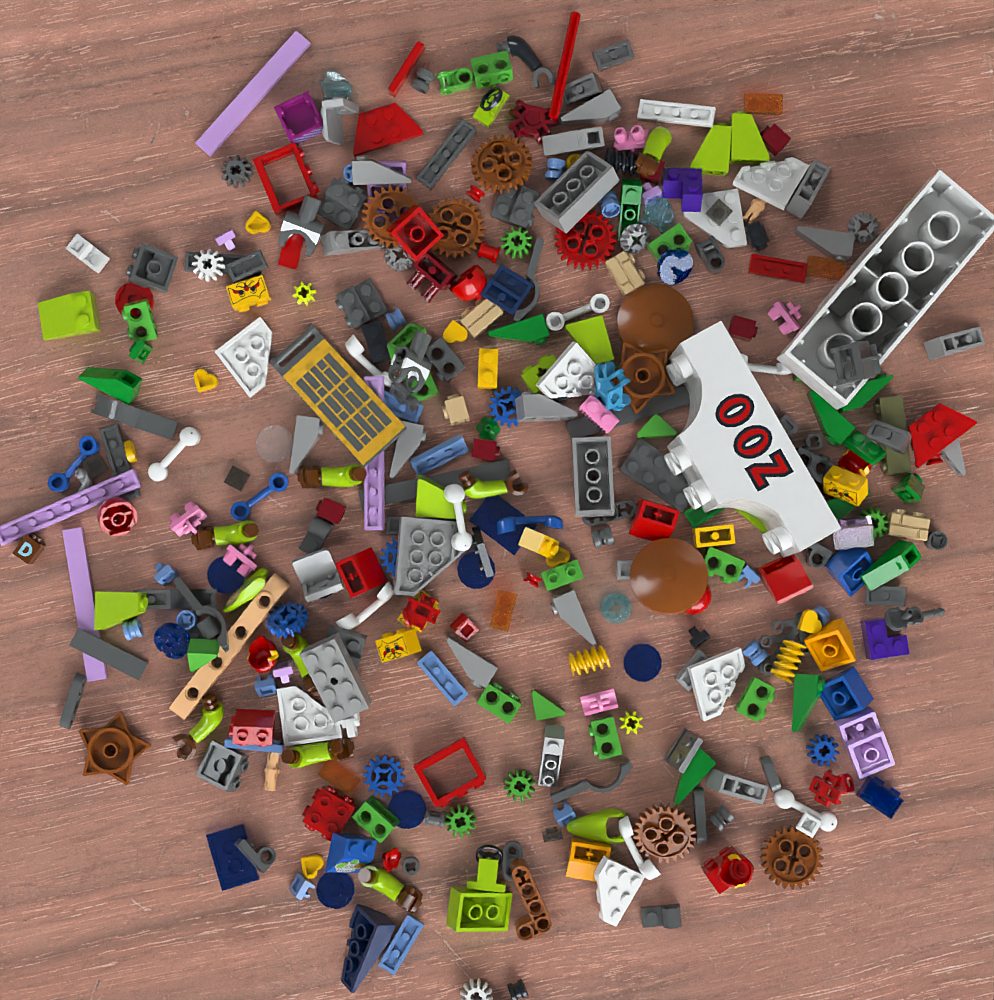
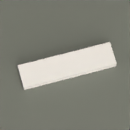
(676, 113)

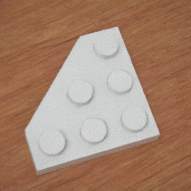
(772, 180)
(732, 230)
(248, 356)
(569, 375)
(715, 681)
(304, 718)
(615, 888)

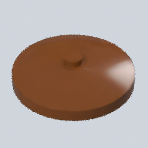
(655, 318)
(668, 576)

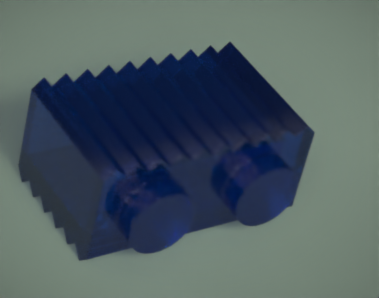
(879, 797)

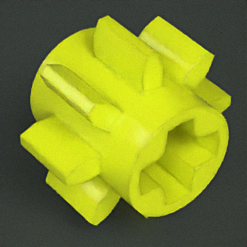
(299, 290)
(636, 723)

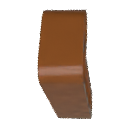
(528, 897)

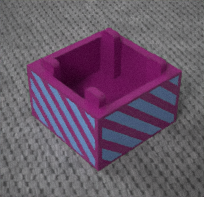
(300, 118)

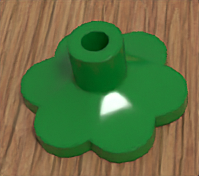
(487, 434)

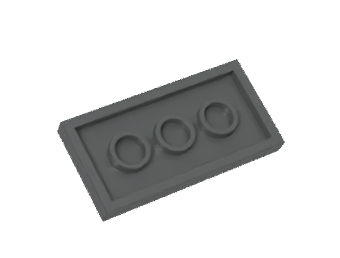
(649, 469)

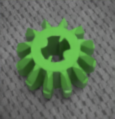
(522, 239)
(879, 522)
(524, 780)
(464, 826)

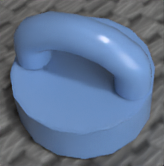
(823, 615)

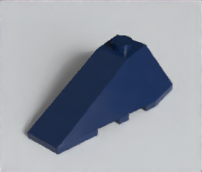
(368, 939)

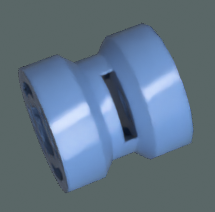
(555, 169)
(609, 205)
(187, 619)
(755, 653)

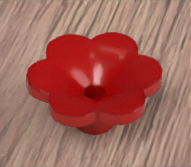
(391, 859)

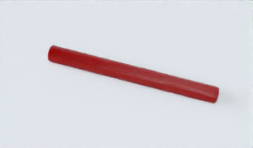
(564, 65)

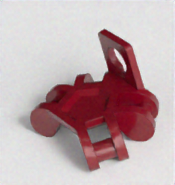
(532, 119)

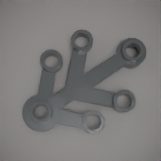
(779, 638)

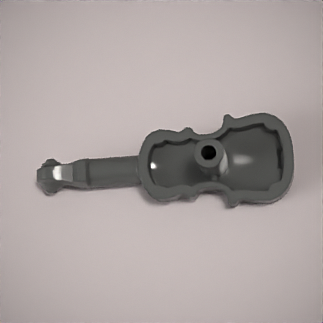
(899, 619)

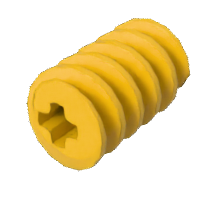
(588, 660)
(787, 660)

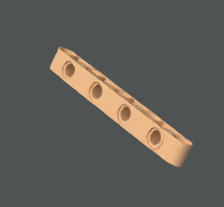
(250, 620)

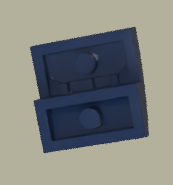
(507, 290)

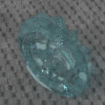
(608, 603)

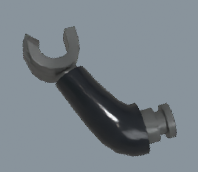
(520, 48)

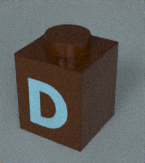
(29, 548)

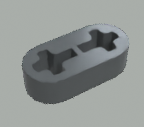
(770, 773)

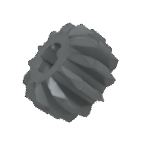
(236, 178)

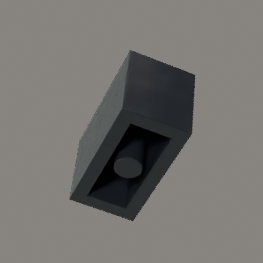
(376, 342)

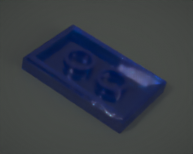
(490, 512)
(230, 863)

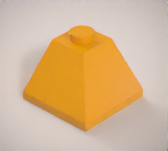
(832, 645)

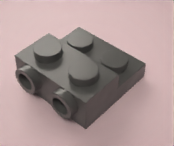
(342, 204)
(516, 207)
(151, 268)
(361, 304)
(352, 640)
(223, 766)

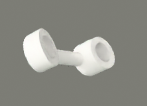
(556, 321)
(355, 349)
(779, 369)
(159, 471)
(461, 540)
(351, 621)
(785, 800)
(646, 867)

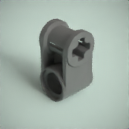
(708, 251)

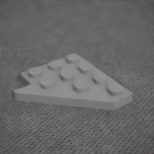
(422, 552)

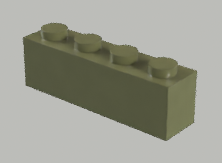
(891, 411)

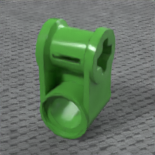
(453, 80)

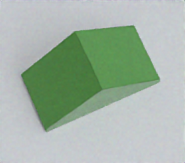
(656, 428)
(201, 652)
(544, 707)

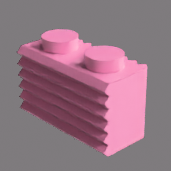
(598, 414)

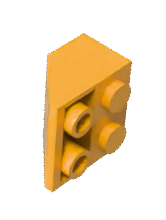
(585, 857)

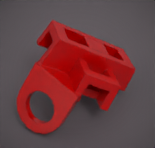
(424, 607)
(838, 787)

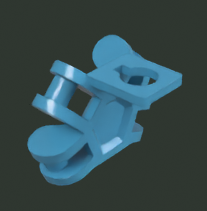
(605, 389)

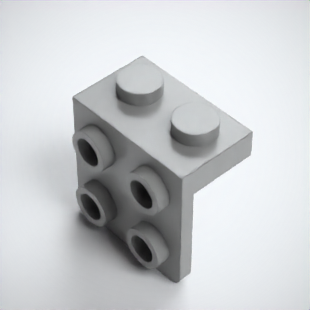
(332, 117)
(317, 574)

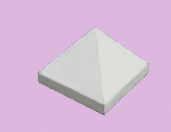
(808, 824)

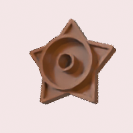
(652, 366)
(102, 759)

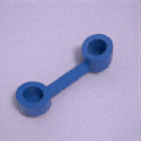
(60, 482)
(241, 509)
(509, 523)

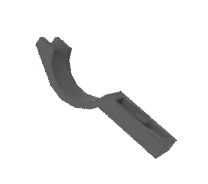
(521, 314)
(135, 417)
(174, 600)
(204, 610)
(585, 784)

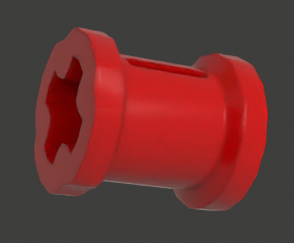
(489, 252)

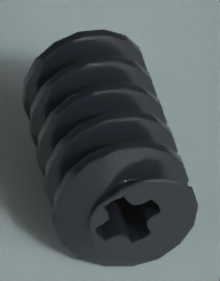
(622, 161)

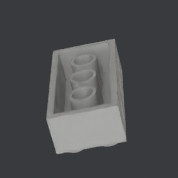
(577, 191)
(589, 458)
(331, 660)

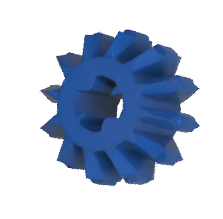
(820, 743)

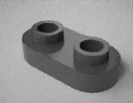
(508, 858)

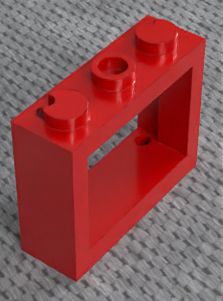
(274, 156)
(441, 754)

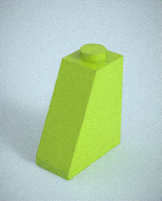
(746, 141)
(714, 151)
(592, 338)
(431, 500)
(117, 607)

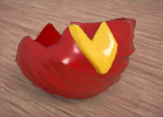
(854, 463)
(262, 654)
(735, 871)

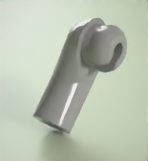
(84, 479)

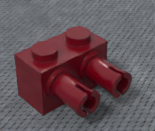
(434, 270)

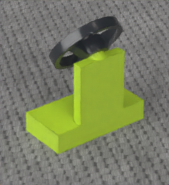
(491, 106)
(487, 871)

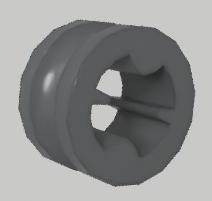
(819, 441)
(412, 871)

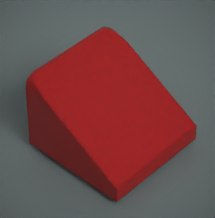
(464, 627)

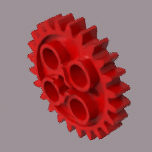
(599, 244)

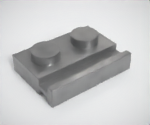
(683, 750)

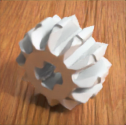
(205, 271)
(470, 990)

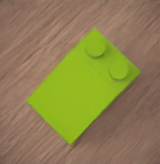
(69, 315)
(478, 910)

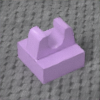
(649, 193)
(226, 238)
(283, 670)

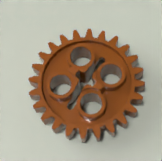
(492, 177)
(399, 200)
(459, 212)
(664, 832)
(774, 853)

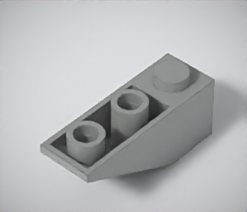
(573, 141)
(348, 242)
(551, 755)

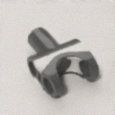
(303, 224)
(412, 362)

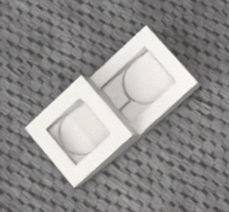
(87, 253)

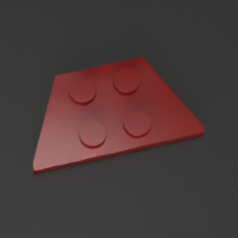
(383, 128)
(936, 431)

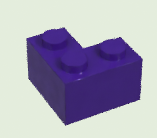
(685, 185)
(880, 645)

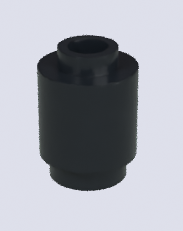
(757, 236)

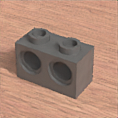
(447, 357)
(812, 461)

